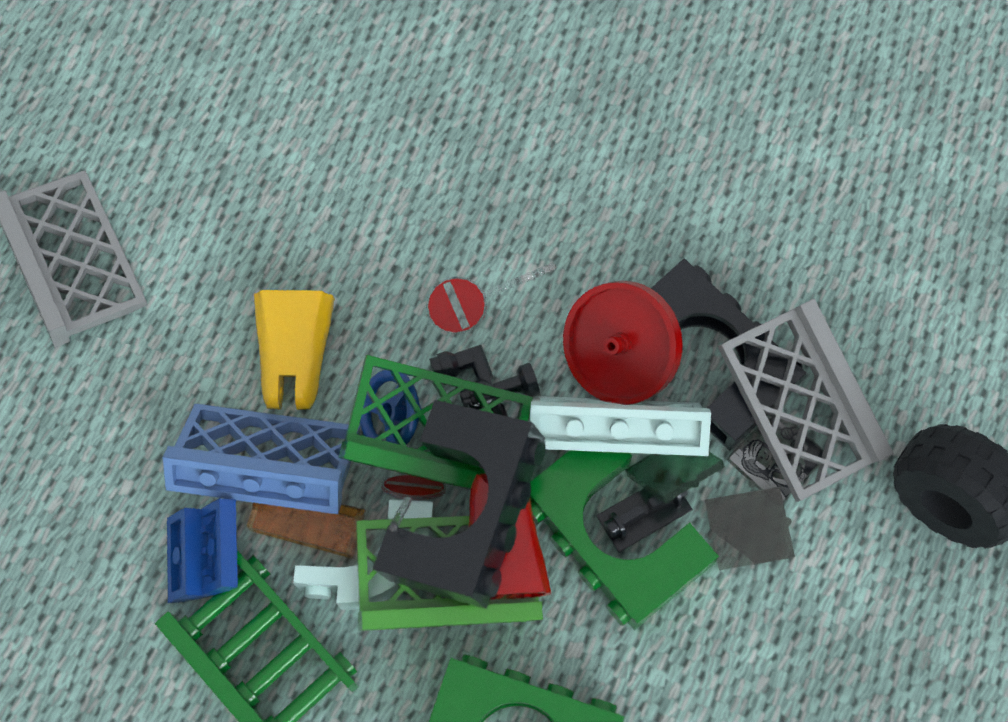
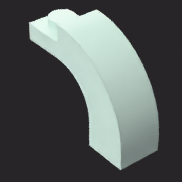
(321, 581)

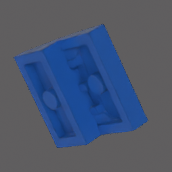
(202, 551)

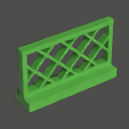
(434, 611)

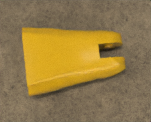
(292, 342)

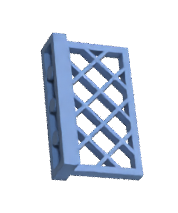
(258, 477)

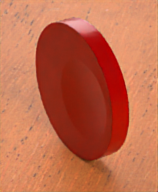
(622, 342)

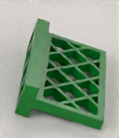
(415, 460)

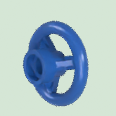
(396, 408)

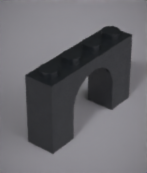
(701, 304)
(470, 562)

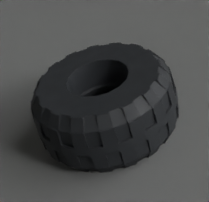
(956, 484)

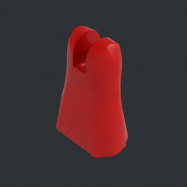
(524, 566)

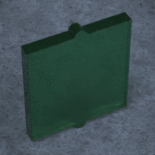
(672, 475)

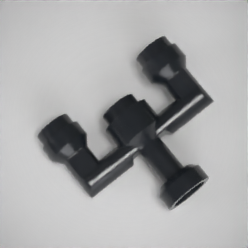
(474, 357)

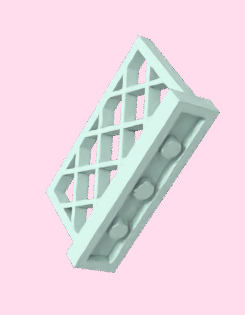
(614, 427)

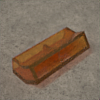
(309, 528)

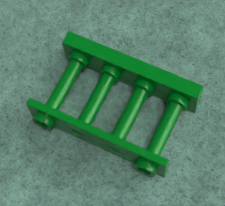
(214, 664)

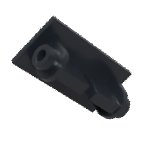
(640, 517)

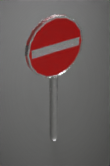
(461, 305)
(409, 489)

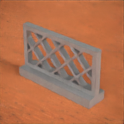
(40, 276)
(839, 390)

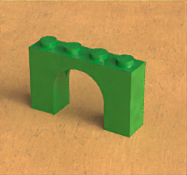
(633, 586)
(475, 693)

